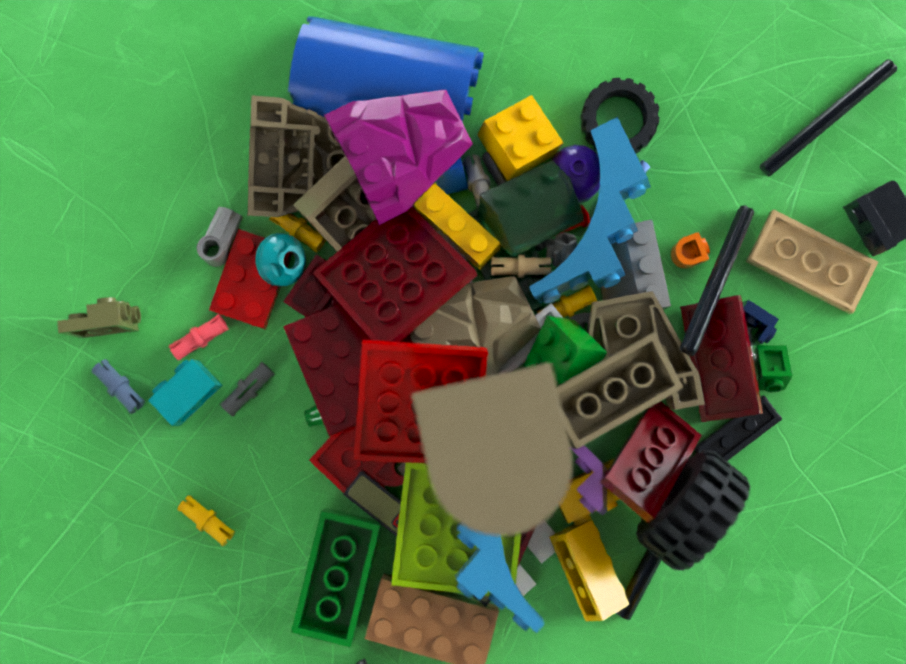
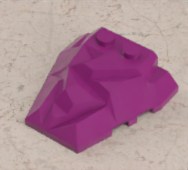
(399, 146)

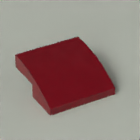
(308, 293)

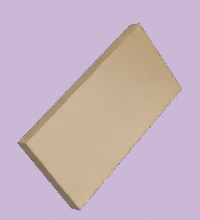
(812, 261)

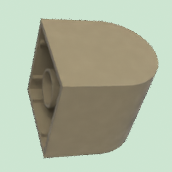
(497, 449)

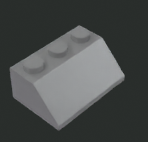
(641, 265)

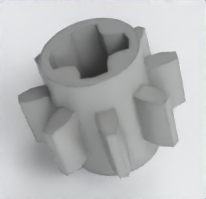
(561, 248)

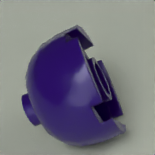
(583, 169)

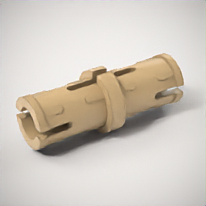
(520, 266)

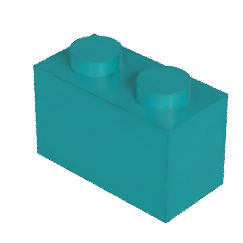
(184, 392)

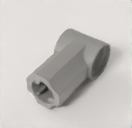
(220, 233)

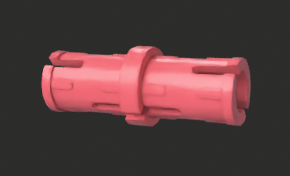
(198, 337)

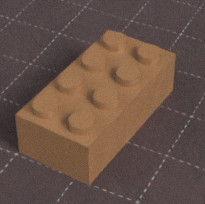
(432, 623)

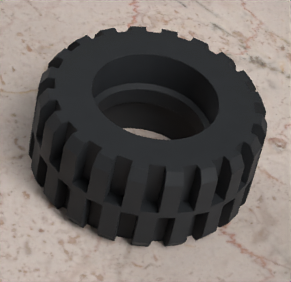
(696, 511)

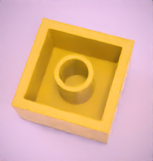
(519, 138)

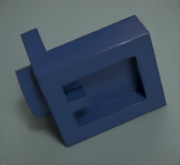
(759, 318)

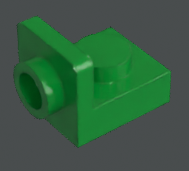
(773, 367)

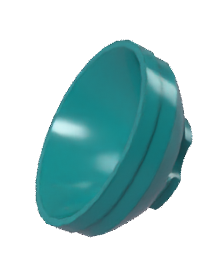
(271, 259)

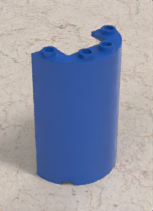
(359, 63)

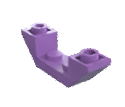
(592, 491)

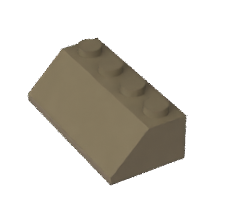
(616, 390)

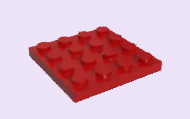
(388, 378)

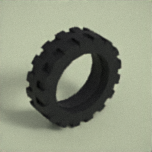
(631, 91)

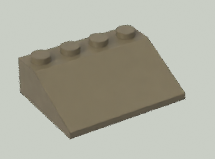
(337, 206)

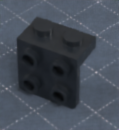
(879, 217)

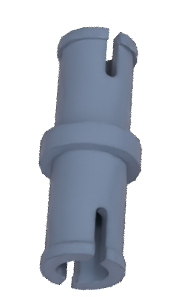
(118, 386)

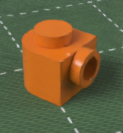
(690, 251)

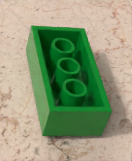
(336, 577)

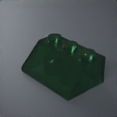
(530, 208)

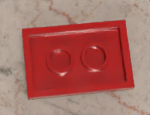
(241, 289)

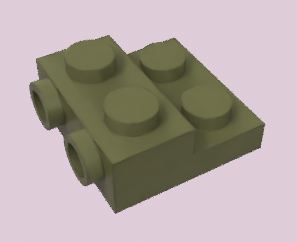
(102, 319)

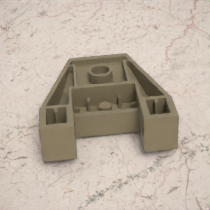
(629, 318)

